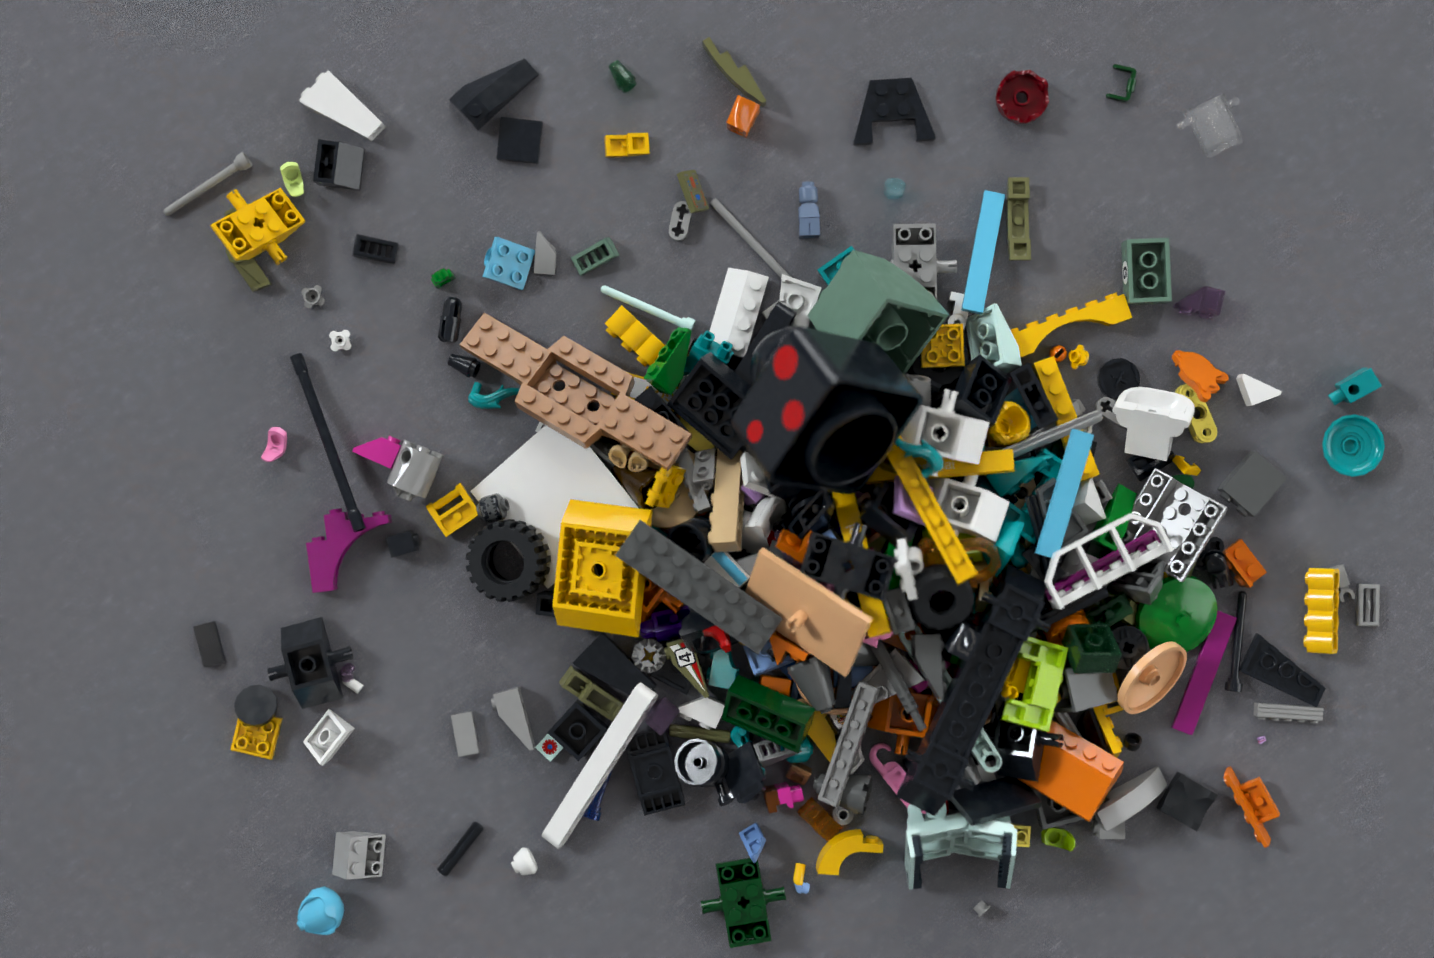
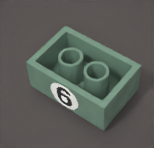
(1146, 271)

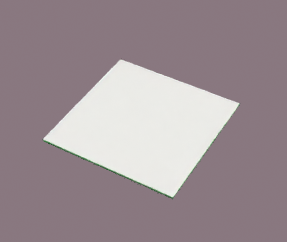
(542, 481)

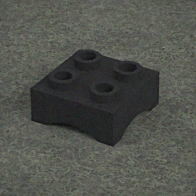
(1186, 801)

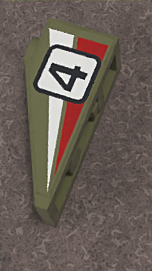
(687, 664)

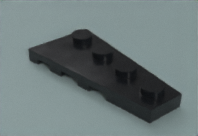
(1276, 670)

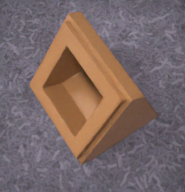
(799, 773)

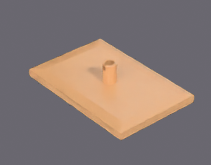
(809, 611)

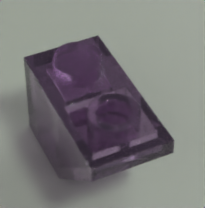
(1204, 301)

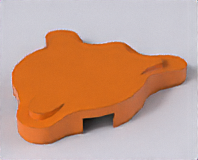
(1199, 373)

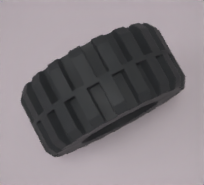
(483, 568)

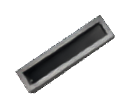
(843, 691)

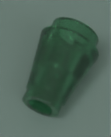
(623, 78)

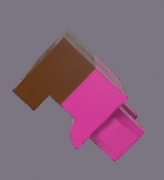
(781, 794)

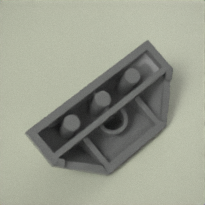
(1141, 584)

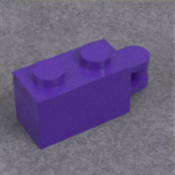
(664, 624)

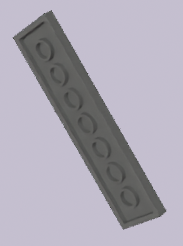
(699, 587)

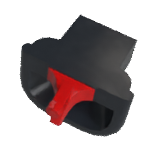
(703, 636)

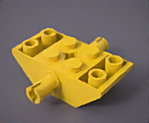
(258, 225)

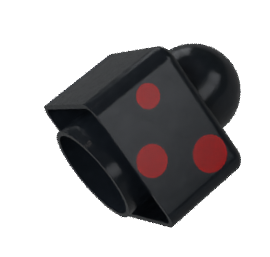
(822, 409)

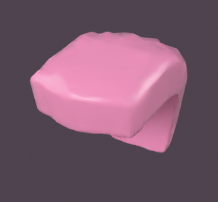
(276, 444)

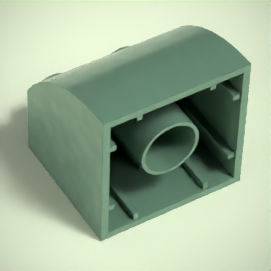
(879, 305)

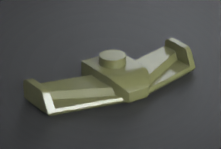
(249, 269)

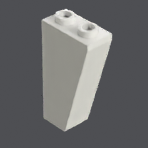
(339, 105)

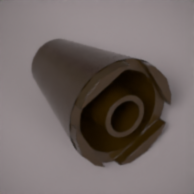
(636, 483)

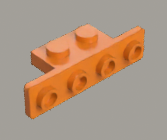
(1255, 802)

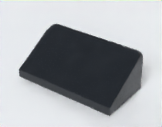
(1144, 466)

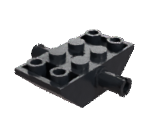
(871, 568)
(300, 645)
(1020, 755)

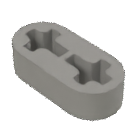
(675, 220)
(1107, 414)

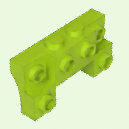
(1040, 687)

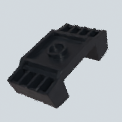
(654, 772)

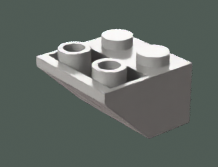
(358, 855)

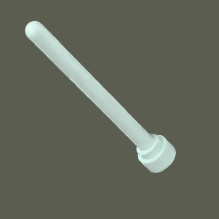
(681, 322)

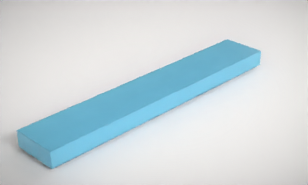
(983, 252)
(1064, 492)

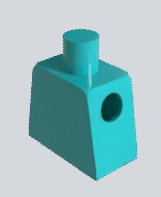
(1363, 382)

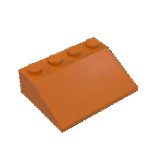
(1076, 773)

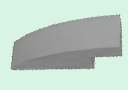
(1130, 798)

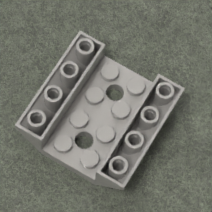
(1188, 534)

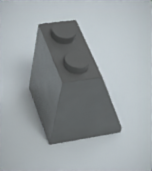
(1085, 691)

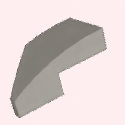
(544, 256)

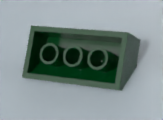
(767, 713)

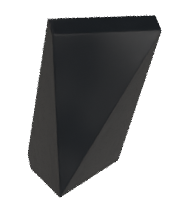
(1090, 729)

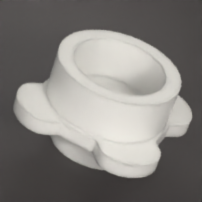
(336, 345)

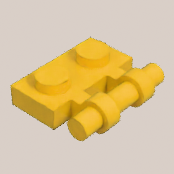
(665, 486)

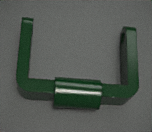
(1130, 85)

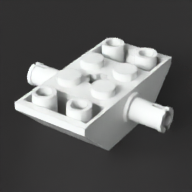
(963, 435)
(982, 511)

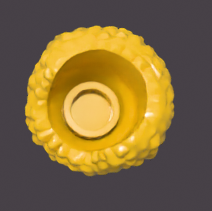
(1011, 424)

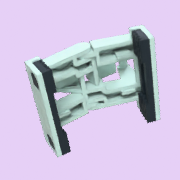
(950, 834)

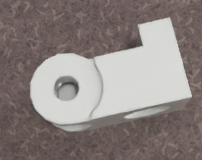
(957, 315)

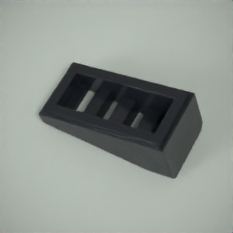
(365, 255)

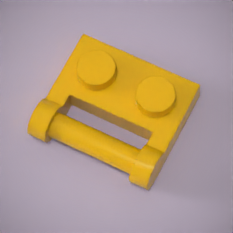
(457, 515)

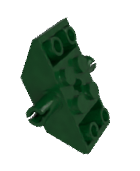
(748, 921)

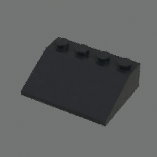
(709, 401)

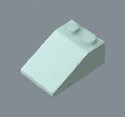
(993, 339)

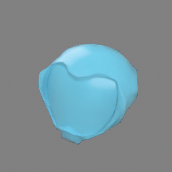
(320, 911)

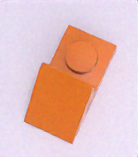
(793, 545)
(782, 646)

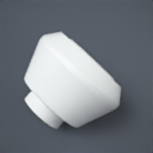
(524, 862)

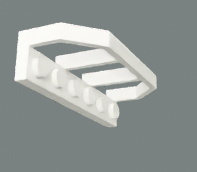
(1117, 569)

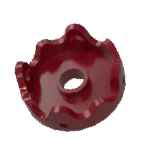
(1022, 82)

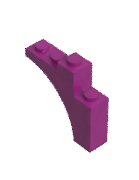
(327, 555)

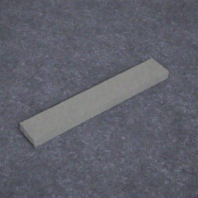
(848, 743)

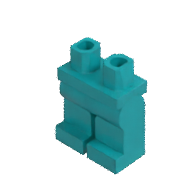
(704, 345)

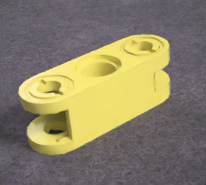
(1205, 420)

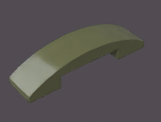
(1018, 219)

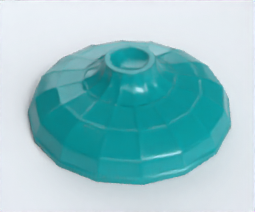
(1353, 445)

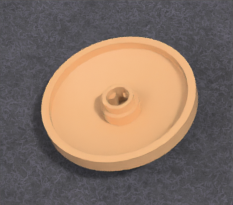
(1152, 677)

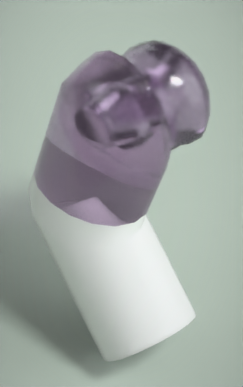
(348, 679)

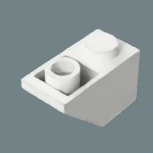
(705, 710)

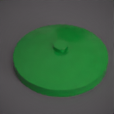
(1179, 614)

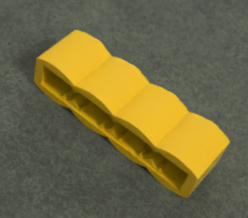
(634, 336)
(1322, 613)

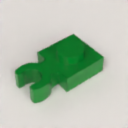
(442, 277)

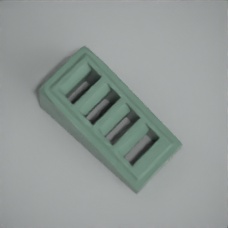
(606, 258)

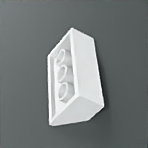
(738, 309)

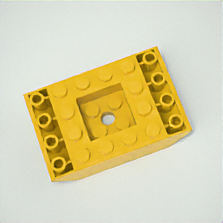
(592, 536)

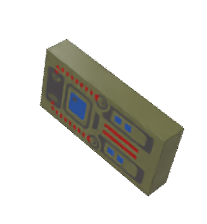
(692, 191)

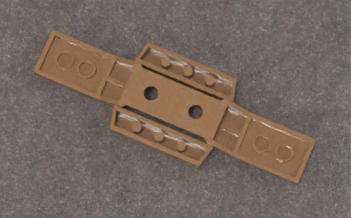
(567, 410)

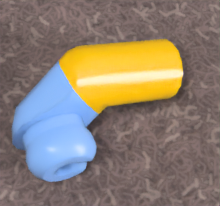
(798, 878)

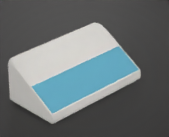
(728, 568)

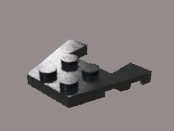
(892, 101)

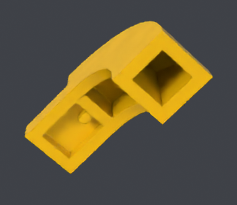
(842, 846)

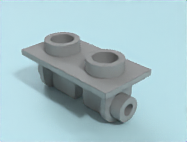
(704, 468)

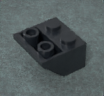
(338, 165)

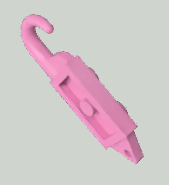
(890, 771)

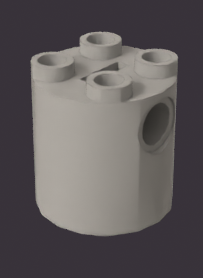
(414, 471)

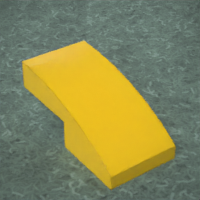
(626, 145)

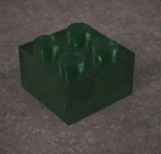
(1091, 648)

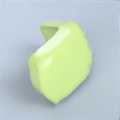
(292, 178)

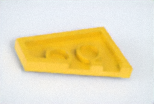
(1106, 724)

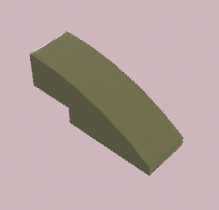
(591, 693)

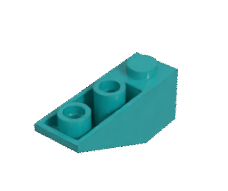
(1024, 469)

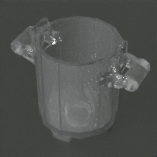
(1213, 125)

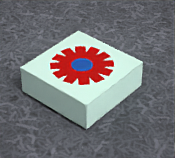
(549, 747)

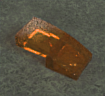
(819, 819)

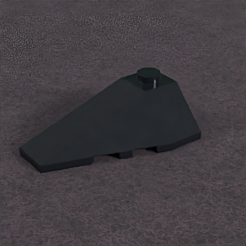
(489, 94)

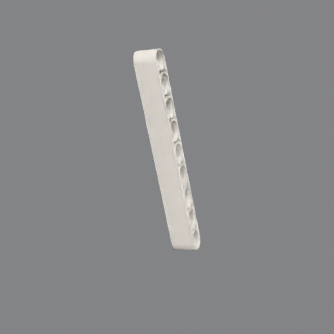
(599, 765)

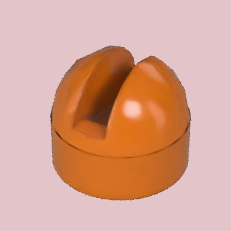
(1056, 349)

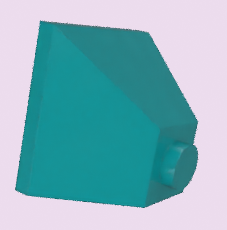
(1006, 542)

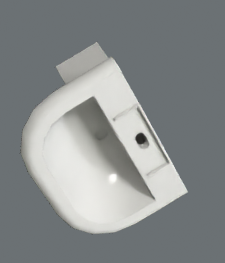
(1152, 420)

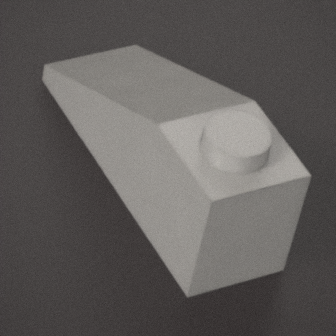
(512, 711)

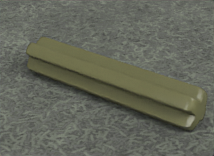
(698, 732)

